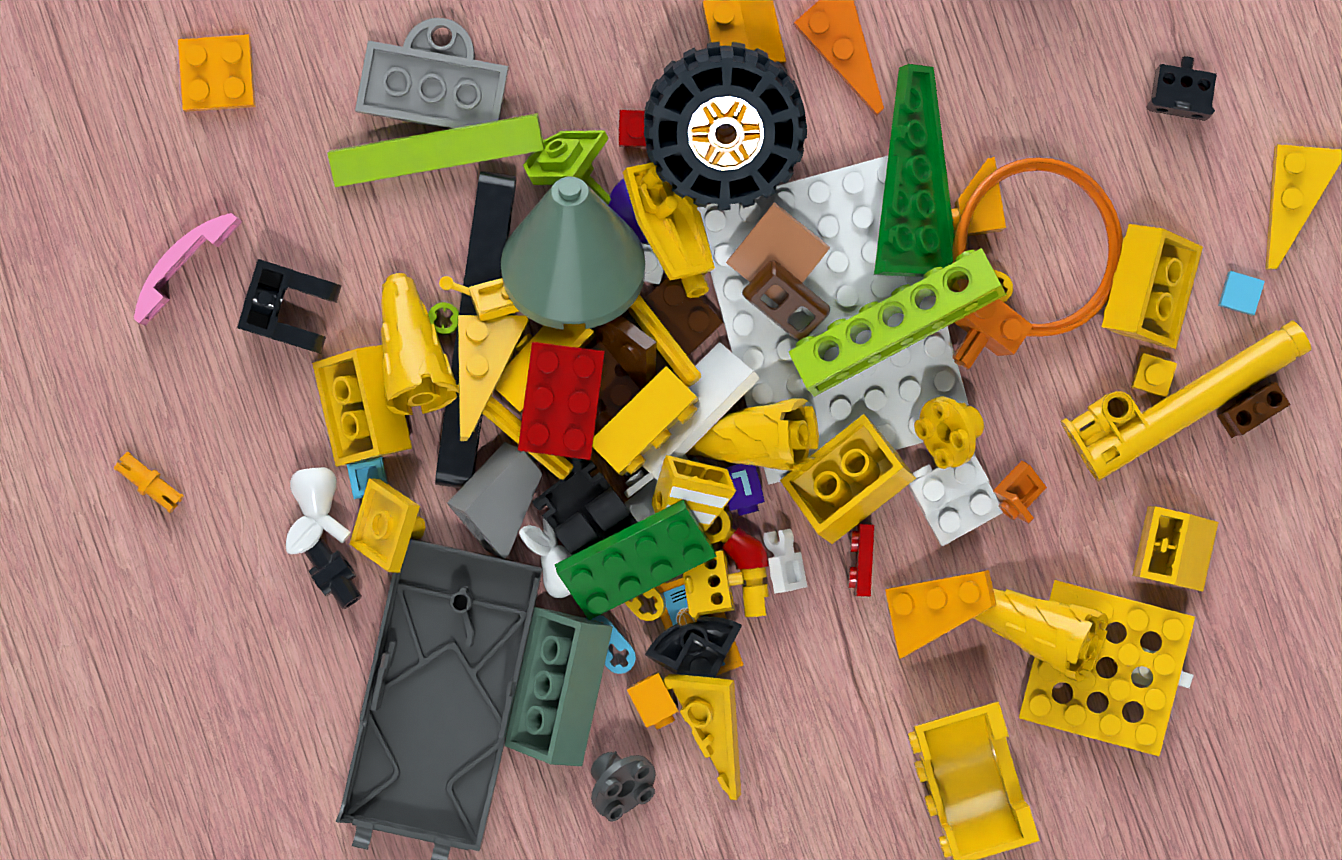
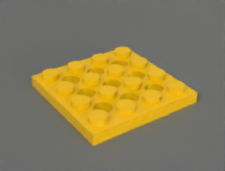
(1156, 699)

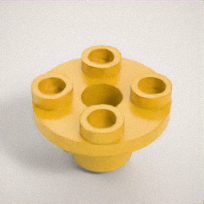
(949, 430)

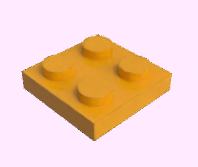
(216, 73)

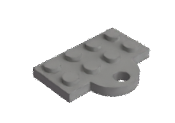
(431, 81)

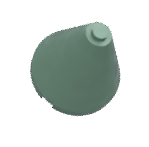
(573, 259)

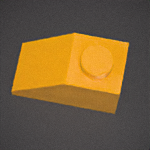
(989, 213)

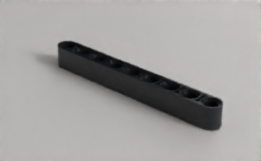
(487, 240)

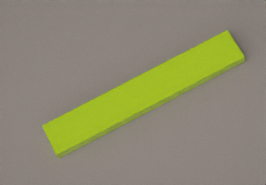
(436, 150)

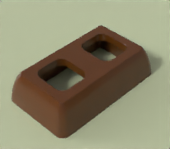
(798, 296)

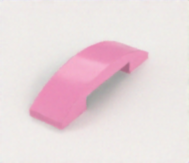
(151, 298)

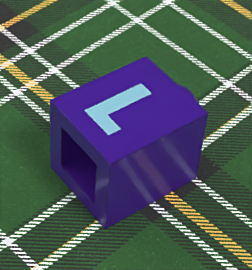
(747, 487)

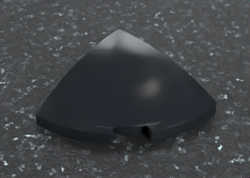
(695, 647)

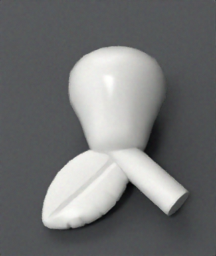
(314, 493)
(546, 544)

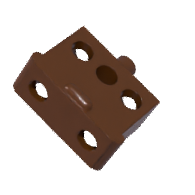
(1253, 409)

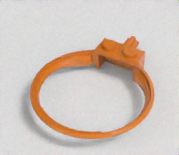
(997, 324)

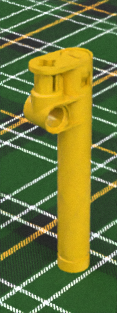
(1117, 441)

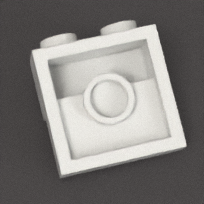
(954, 499)

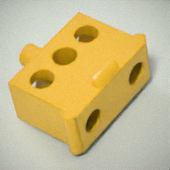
(700, 592)

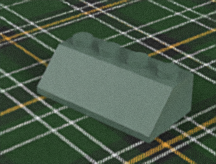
(558, 687)

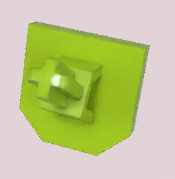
(568, 156)

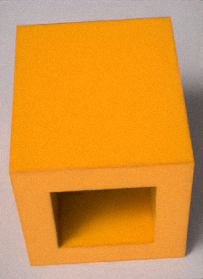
(653, 701)

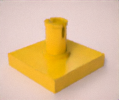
(386, 525)

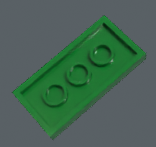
(635, 560)

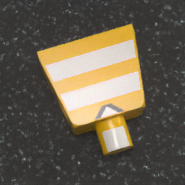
(701, 486)

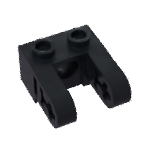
(265, 299)

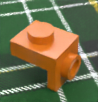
(1019, 491)

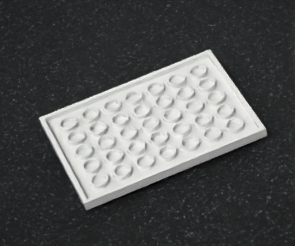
(846, 214)

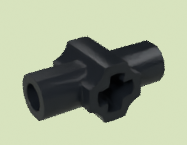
(333, 574)

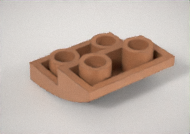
(781, 240)

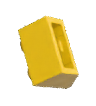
(1175, 548)

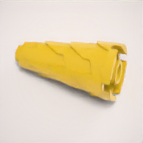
(413, 358)
(764, 436)
(1049, 630)

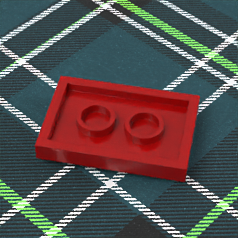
(561, 401)

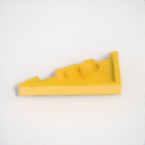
(1297, 185)
(482, 356)
(711, 713)

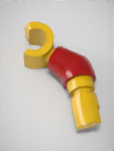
(749, 558)

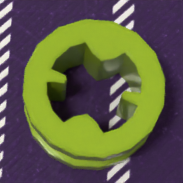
(434, 318)

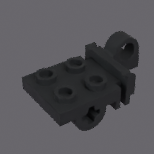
(583, 508)

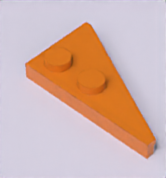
(838, 37)

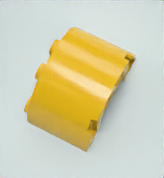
(972, 783)

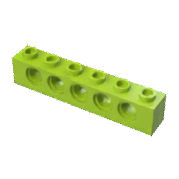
(916, 325)

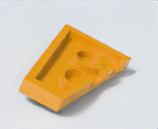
(935, 607)

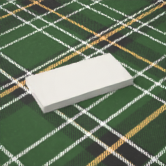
(721, 385)

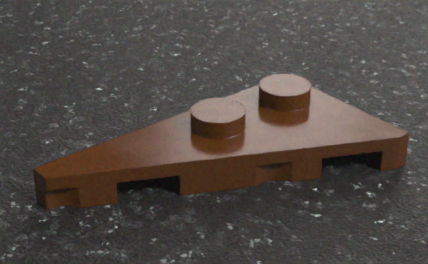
(630, 348)

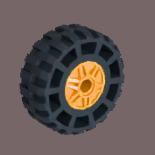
(717, 89)

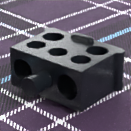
(1179, 100)

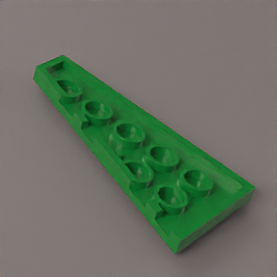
(916, 204)

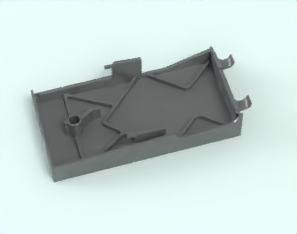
(440, 697)

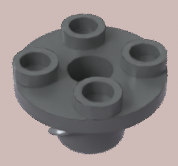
(621, 784)

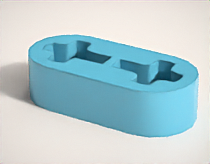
(620, 643)

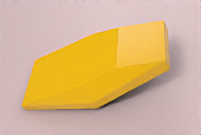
(668, 223)

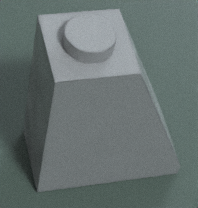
(498, 498)

